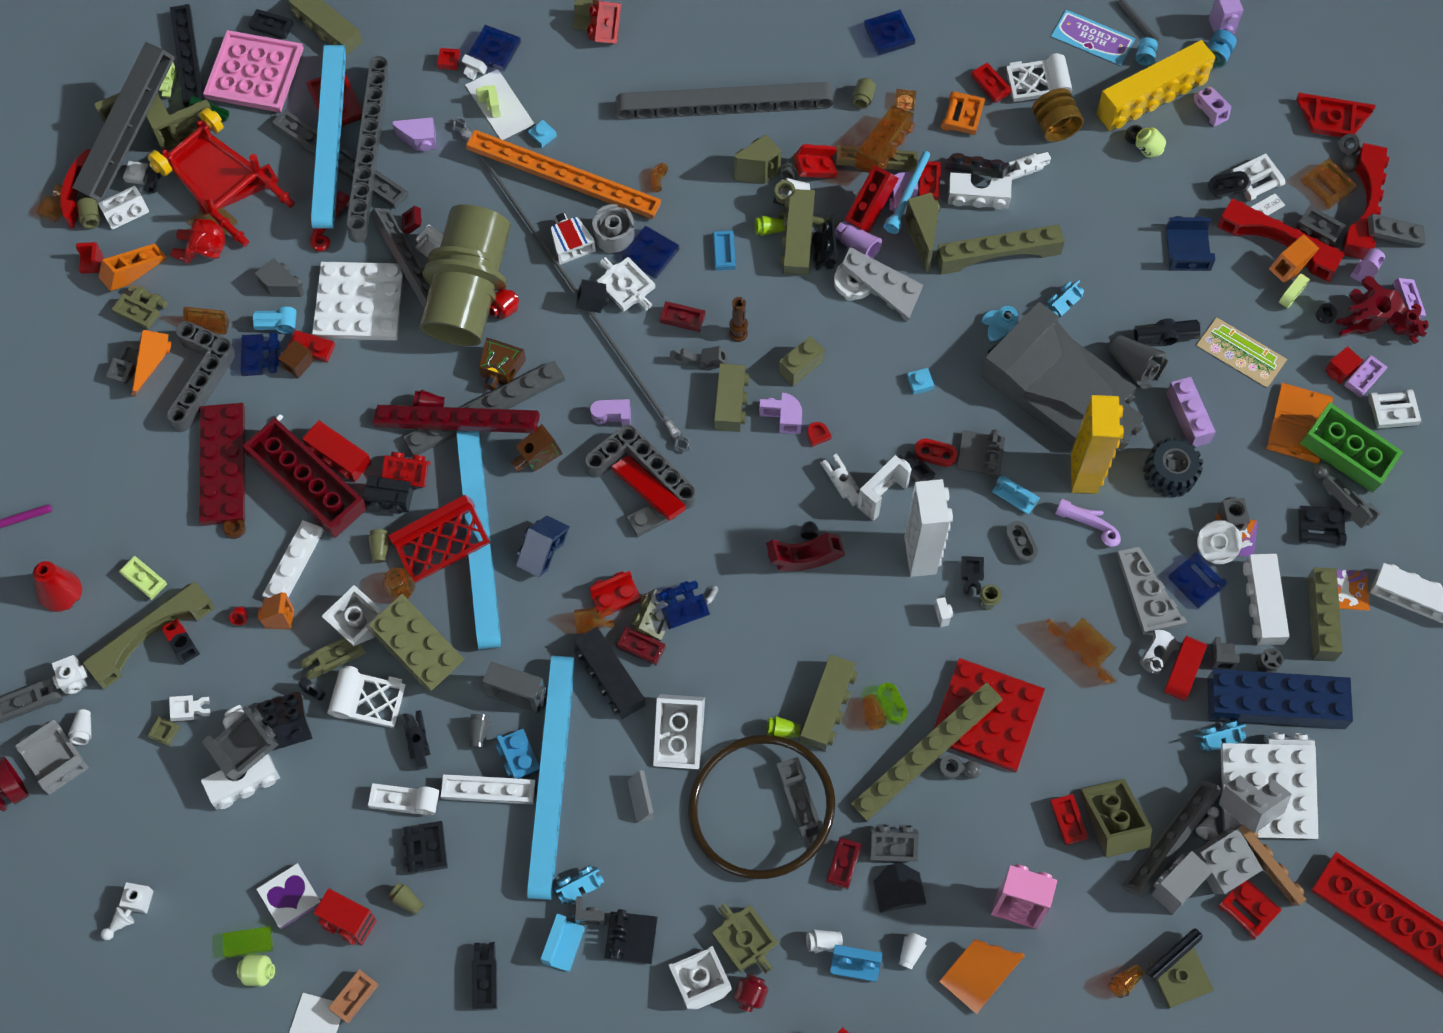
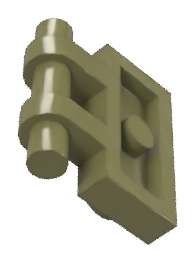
(136, 311)

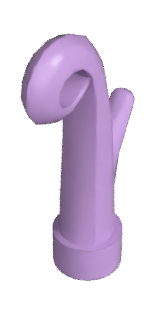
(1090, 518)

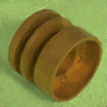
(1057, 115)

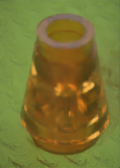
(874, 715)
(1125, 981)

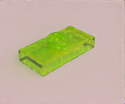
(247, 942)

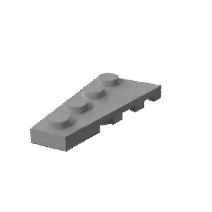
(890, 285)
(1148, 594)

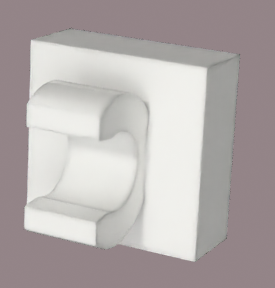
(473, 66)

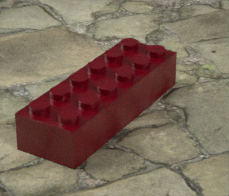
(305, 477)

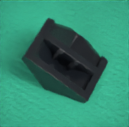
(899, 888)

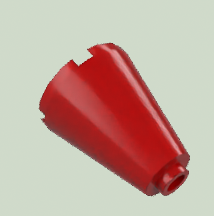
(56, 587)

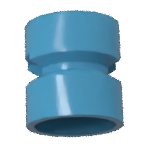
(1222, 45)

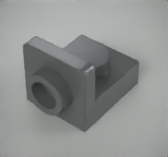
(590, 916)

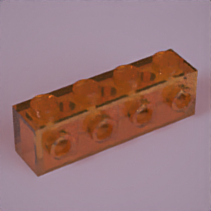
(885, 139)

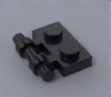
(432, 847)

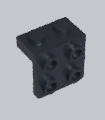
(286, 719)

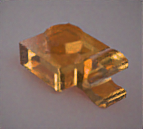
(51, 206)

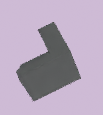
(1224, 655)

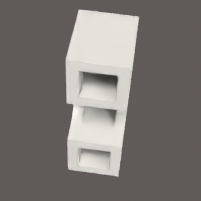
(963, 193)
(224, 792)

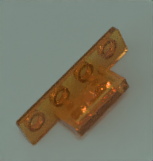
(1088, 643)

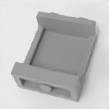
(51, 756)

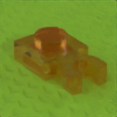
(588, 618)

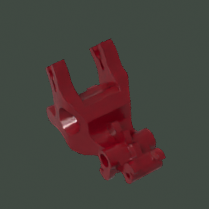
(1381, 307)

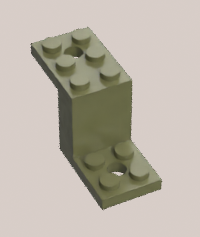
(167, 128)

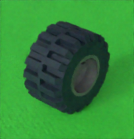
(1173, 467)

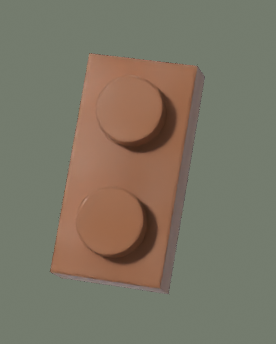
(353, 996)

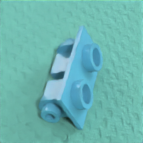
(1069, 293)
(1015, 494)
(1212, 736)
(585, 879)

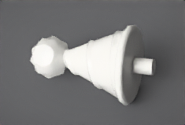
(1208, 828)
(121, 919)

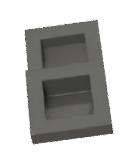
(124, 367)

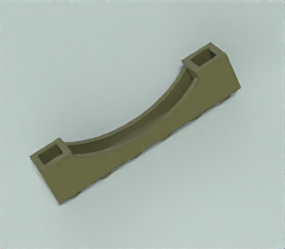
(1038, 241)
(109, 661)

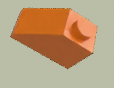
(276, 612)

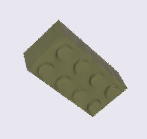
(415, 643)

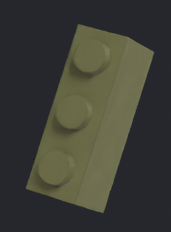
(731, 397)

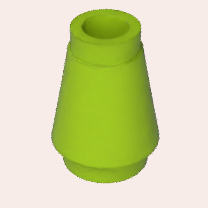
(768, 225)
(782, 727)

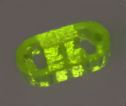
(897, 701)

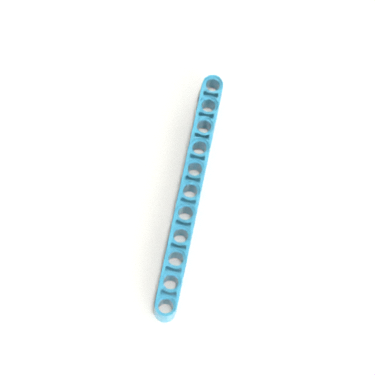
(328, 137)
(481, 560)
(551, 778)

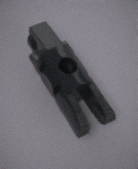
(420, 749)

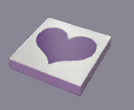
(289, 896)

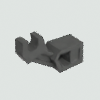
(709, 358)

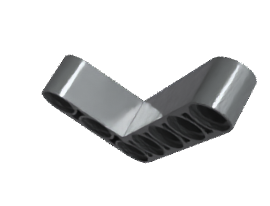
(202, 374)
(646, 461)

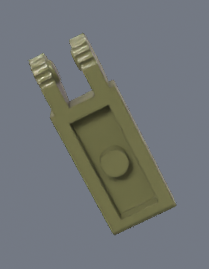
(331, 657)

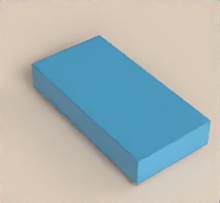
(724, 250)

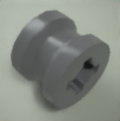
(1273, 657)

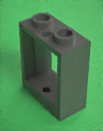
(515, 687)

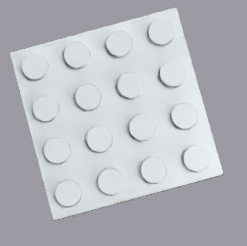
(358, 301)
(1290, 767)

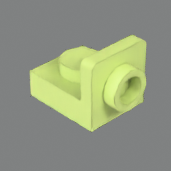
(489, 95)

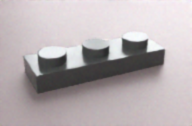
(1396, 230)

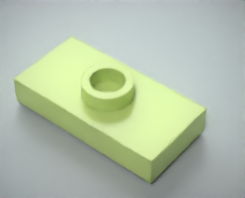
(142, 577)

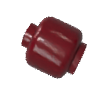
(750, 993)

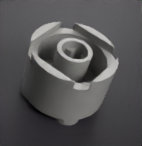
(613, 228)

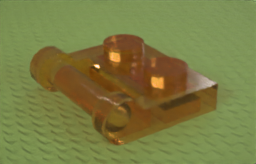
(1333, 179)

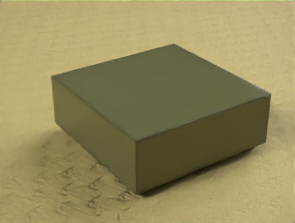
(163, 731)

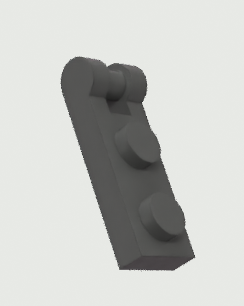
(28, 700)

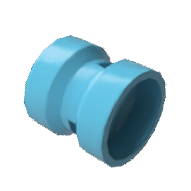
(1146, 51)

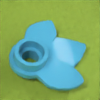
(998, 324)

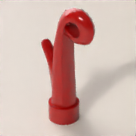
(342, 202)

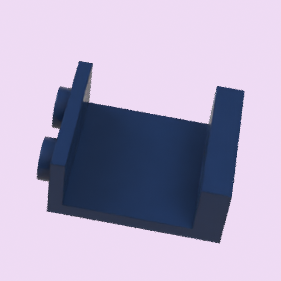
(1189, 244)

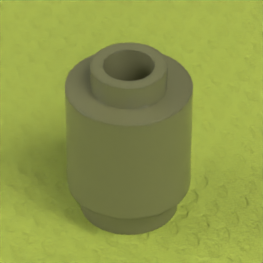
(863, 93)
(88, 212)

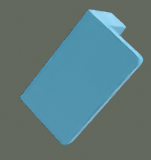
(562, 944)

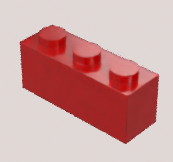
(871, 198)
(337, 451)

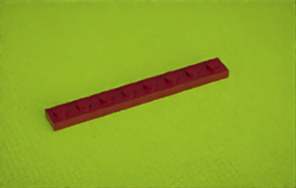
(456, 418)

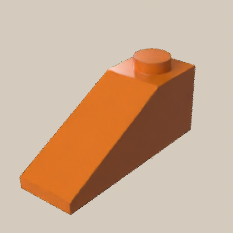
(129, 266)
(151, 352)

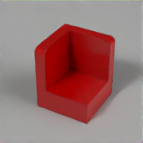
(90, 257)

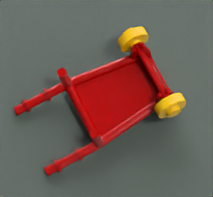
(213, 170)

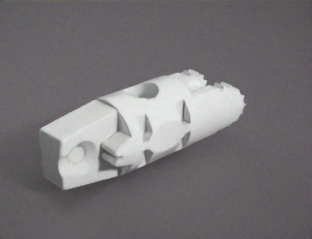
(1028, 165)
(848, 488)

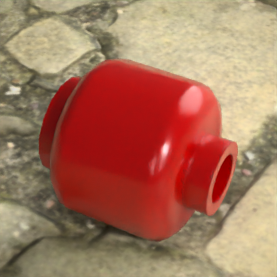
(504, 304)

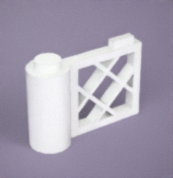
(1054, 71)
(348, 693)

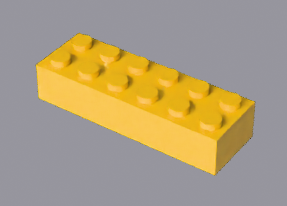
(1155, 85)
(1096, 444)

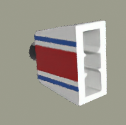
(571, 239)

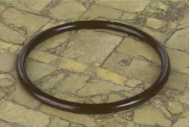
(802, 859)

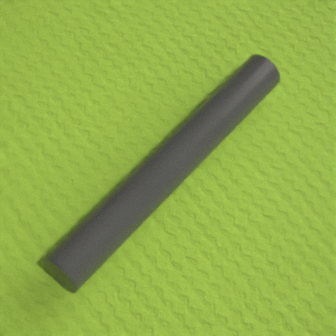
(1137, 19)

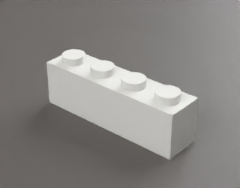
(1409, 591)
(1267, 599)

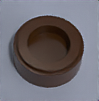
(234, 530)

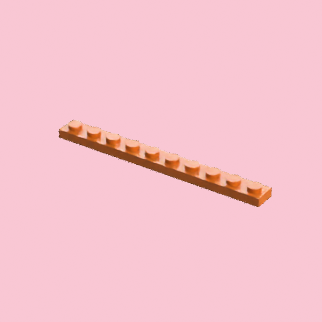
(563, 174)

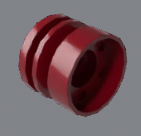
(10, 785)

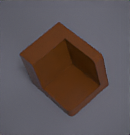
(296, 359)

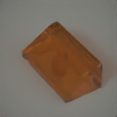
(207, 318)

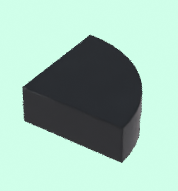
(311, 689)

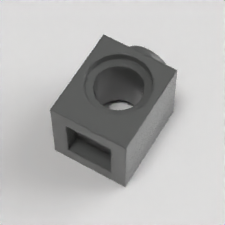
(1237, 505)

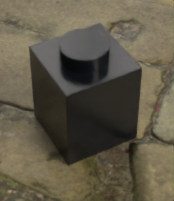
(591, 296)

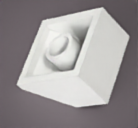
(352, 615)

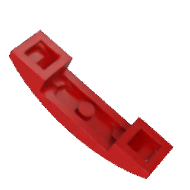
(68, 193)

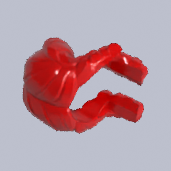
(203, 239)

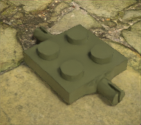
(745, 938)

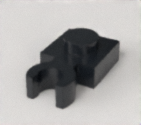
(920, 470)
(973, 571)

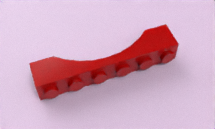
(1370, 169)
(1243, 220)

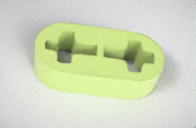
(1294, 291)

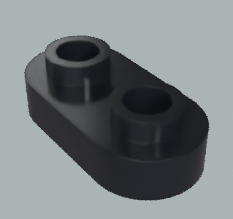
(1229, 184)

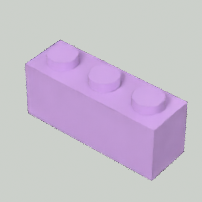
(1190, 412)

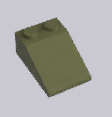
(921, 222)
(1116, 818)

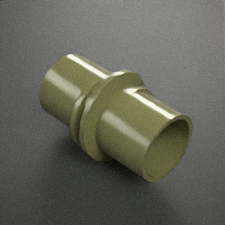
(464, 275)

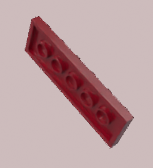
(222, 464)

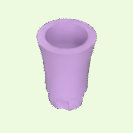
(856, 238)

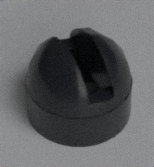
(809, 530)

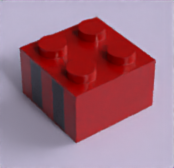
(345, 917)

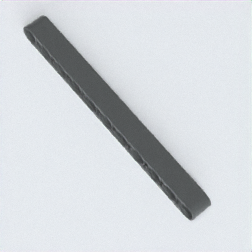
(724, 100)
(367, 149)

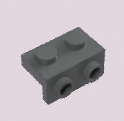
(1320, 226)

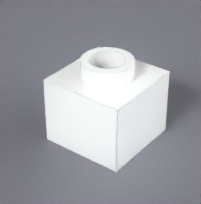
(141, 902)

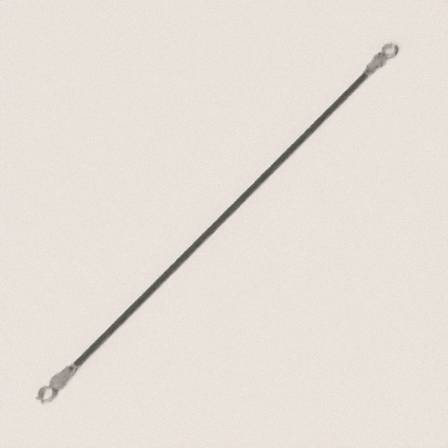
(673, 430)

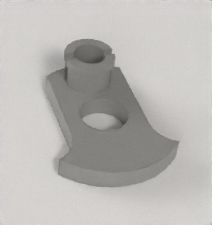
(1167, 643)

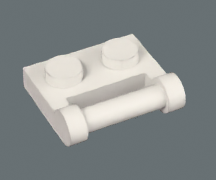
(1257, 170)
(1395, 414)

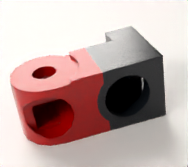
(180, 641)

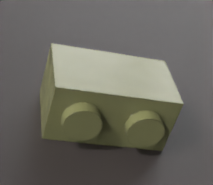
(801, 361)

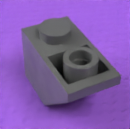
(278, 281)

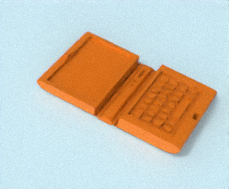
(1293, 417)

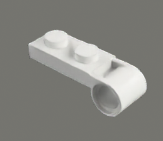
(404, 799)

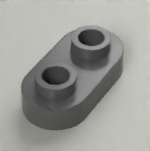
(1022, 543)

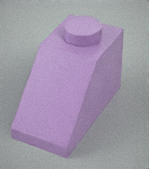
(417, 133)

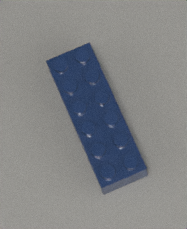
(1280, 699)

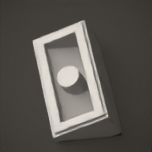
(640, 797)

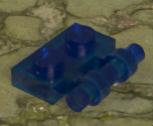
(253, 354)
(685, 611)

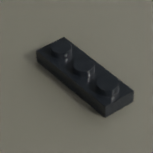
(977, 165)

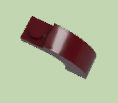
(805, 555)

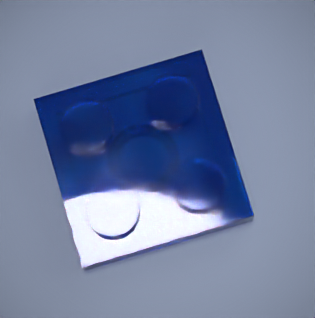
(889, 32)
(495, 47)
(651, 251)

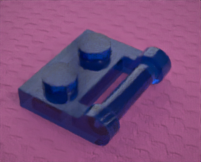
(1193, 585)

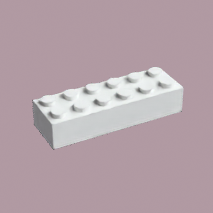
(927, 527)

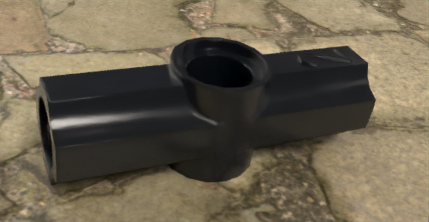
(1167, 332)

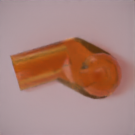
(656, 176)

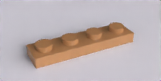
(1275, 871)

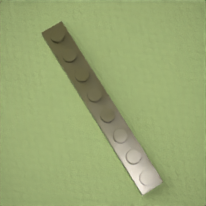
(926, 752)

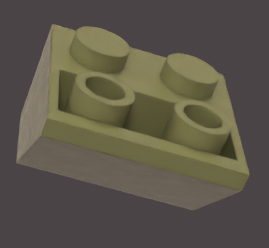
(758, 161)

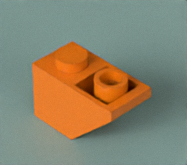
(1293, 259)

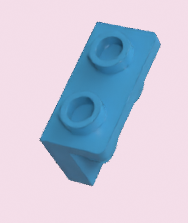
(518, 754)
(856, 963)

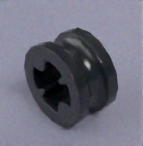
(1326, 307)

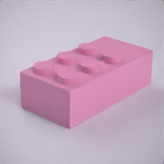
(1024, 896)

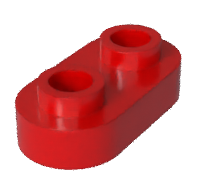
(936, 451)

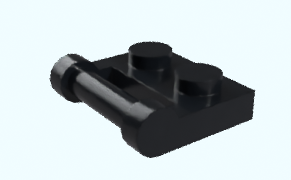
(1322, 519)

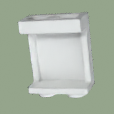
(870, 498)

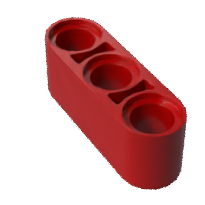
(1185, 668)

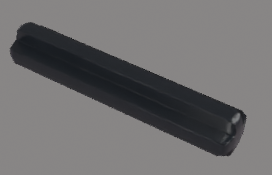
(1174, 954)

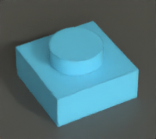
(542, 133)
(920, 381)

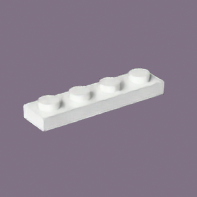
(294, 559)
(488, 789)

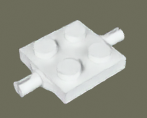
(626, 283)

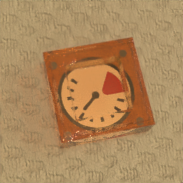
(905, 99)

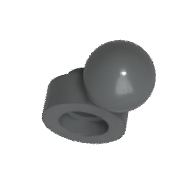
(1349, 162)
(970, 769)

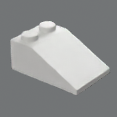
(678, 731)

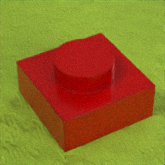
(448, 59)

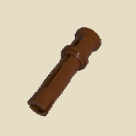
(738, 322)

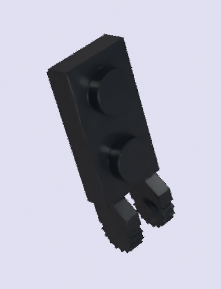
(484, 979)

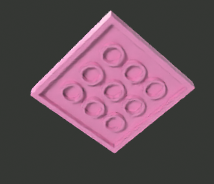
(253, 71)

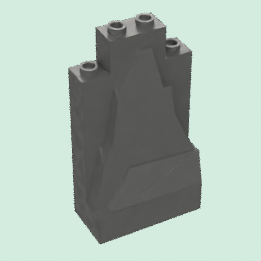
(1055, 376)

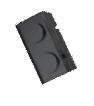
(388, 494)

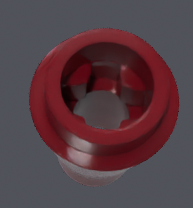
(425, 398)

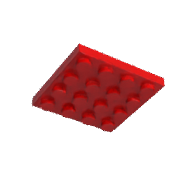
(1006, 728)

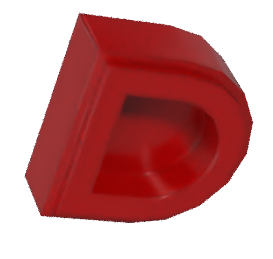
(818, 433)

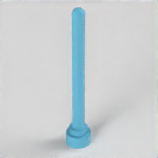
(893, 222)

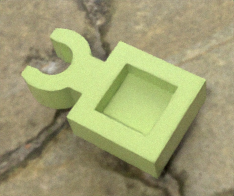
(168, 82)

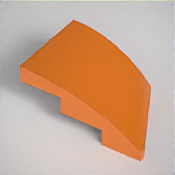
(980, 973)

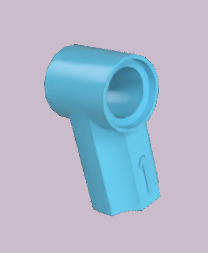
(282, 320)

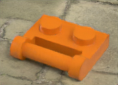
(969, 114)

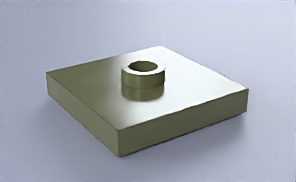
(1184, 980)

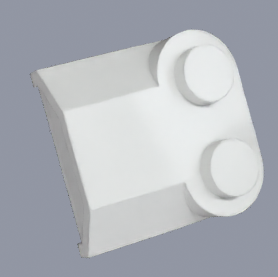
(700, 979)

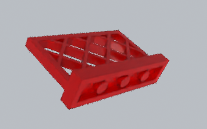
(434, 521)

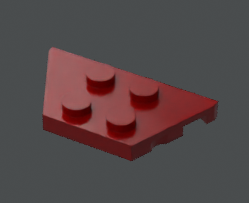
(1333, 115)

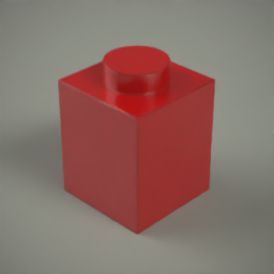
(1343, 365)

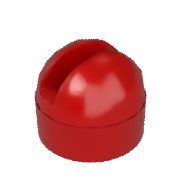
(235, 613)

